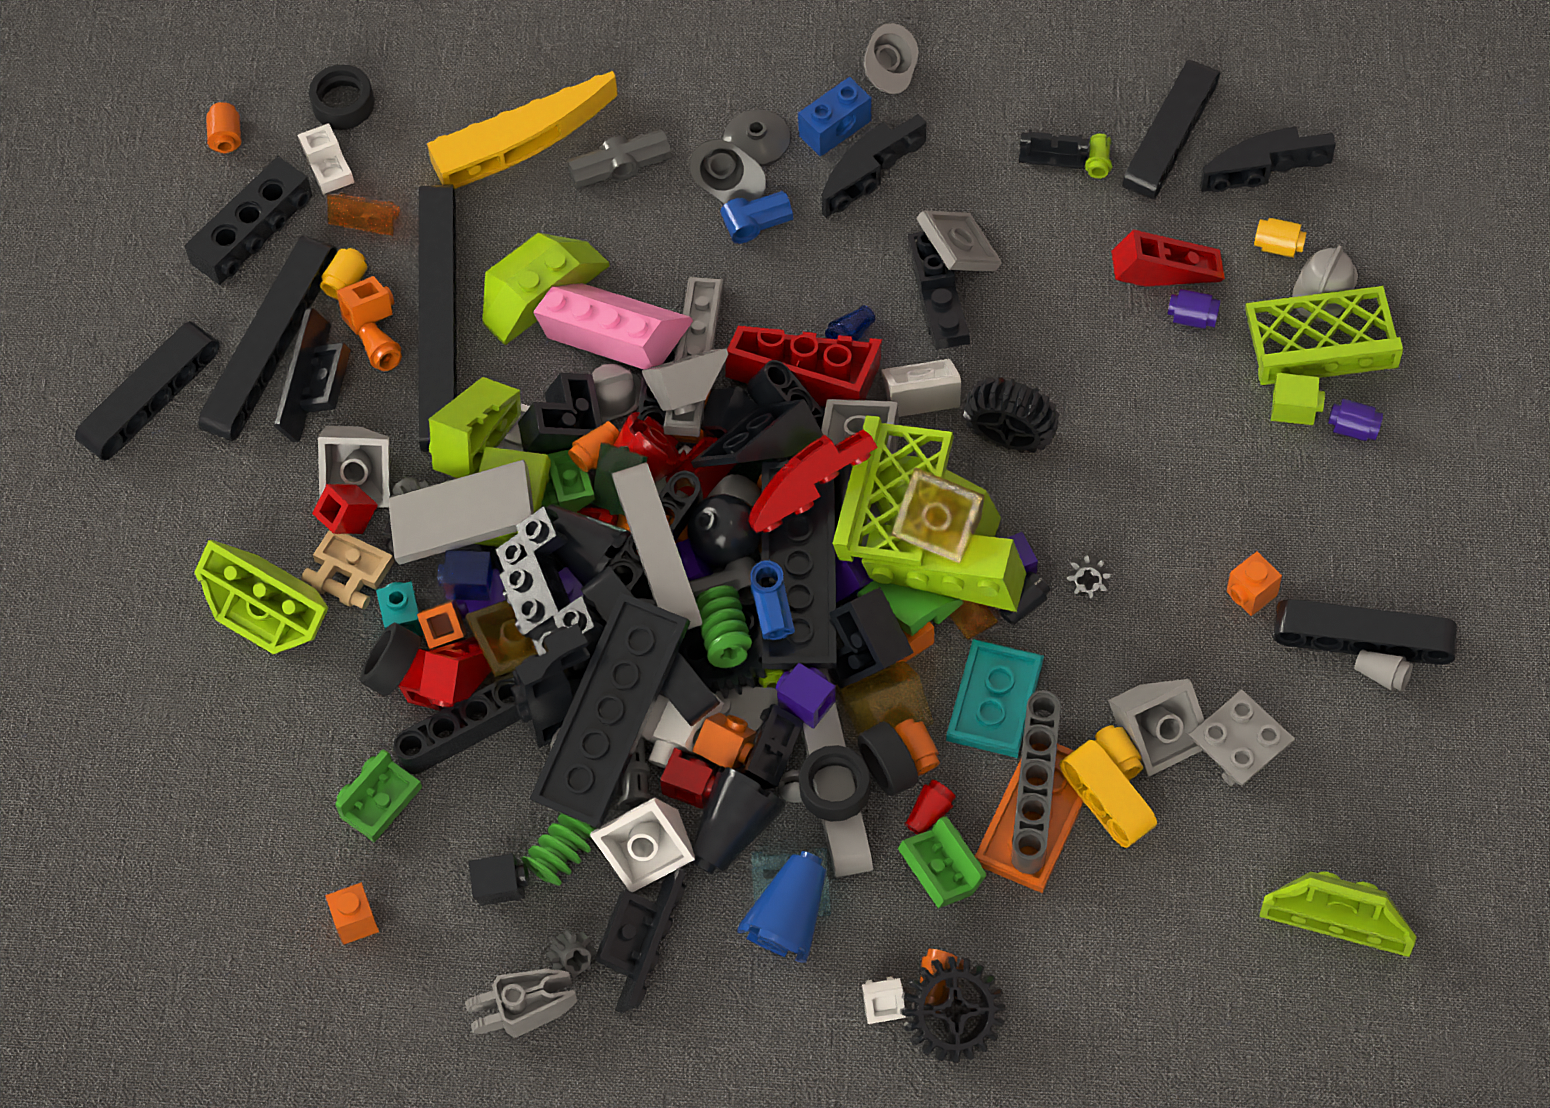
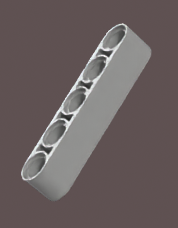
(655, 542)

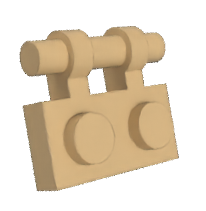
(353, 559)

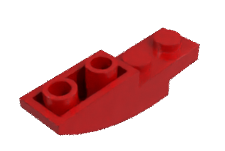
(793, 484)

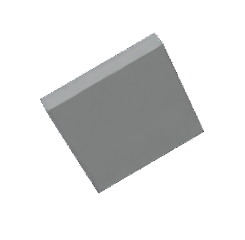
(959, 241)

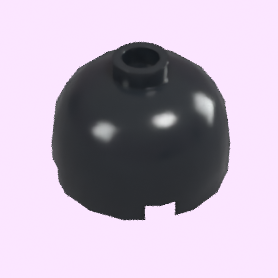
(721, 530)

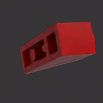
(1160, 261)
(453, 672)

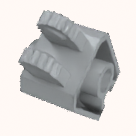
(523, 1001)

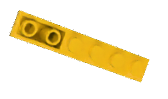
(518, 133)

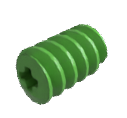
(723, 626)
(558, 848)

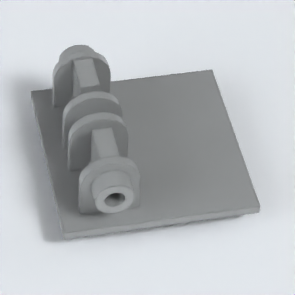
(1241, 738)

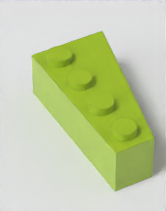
(986, 575)

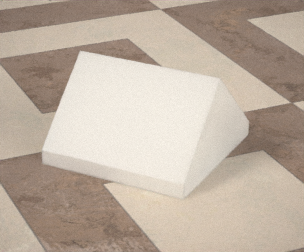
(923, 387)
(645, 843)

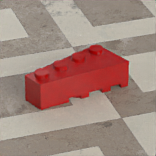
(822, 365)

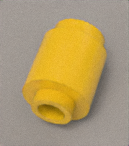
(1280, 237)
(344, 270)
(1120, 749)

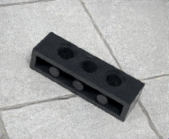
(232, 225)

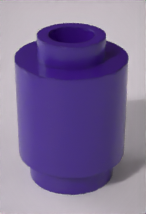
(1194, 309)
(1355, 420)

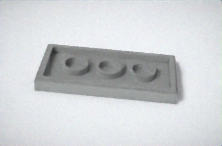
(460, 512)

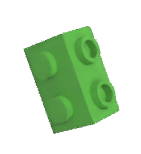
(376, 795)
(943, 863)

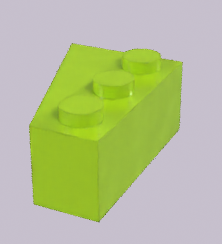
(469, 423)

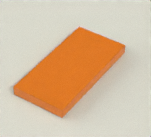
(996, 845)

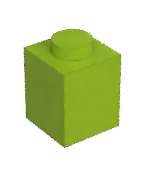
(1296, 399)

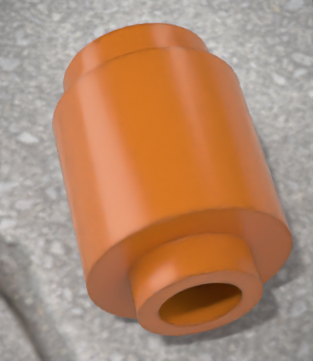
(223, 128)
(919, 745)

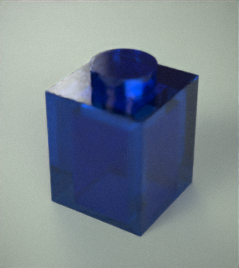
(466, 575)

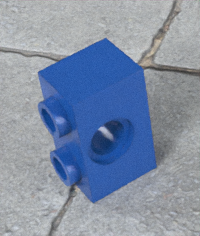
(834, 116)

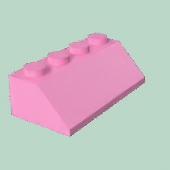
(610, 324)

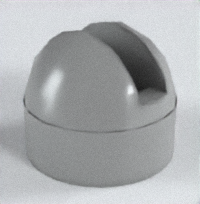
(791, 791)

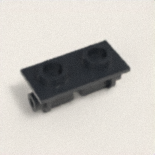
(1053, 150)

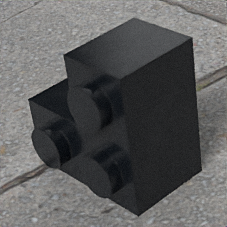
(566, 415)
(870, 638)

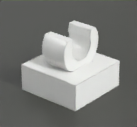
(883, 1000)

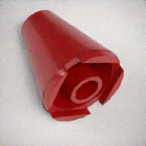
(649, 440)

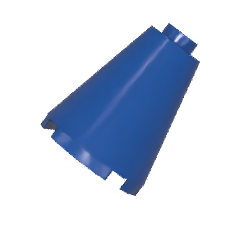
(788, 908)

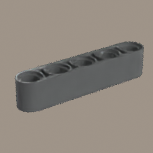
(1032, 797)

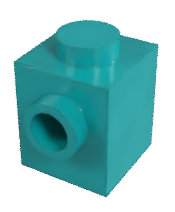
(399, 605)

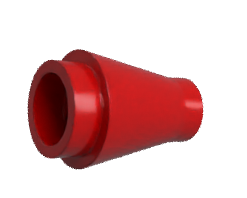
(931, 804)

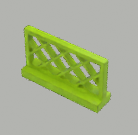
(1334, 358)
(862, 485)

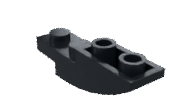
(1254, 158)
(861, 165)
(937, 294)

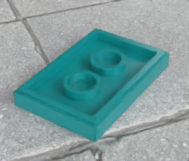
(994, 698)

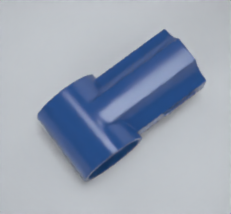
(747, 218)
(771, 602)

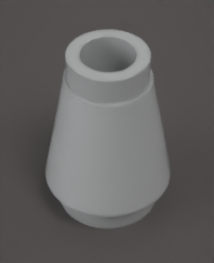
(1385, 669)

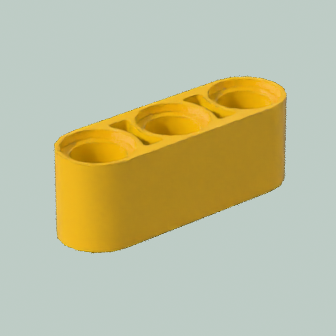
(1108, 793)

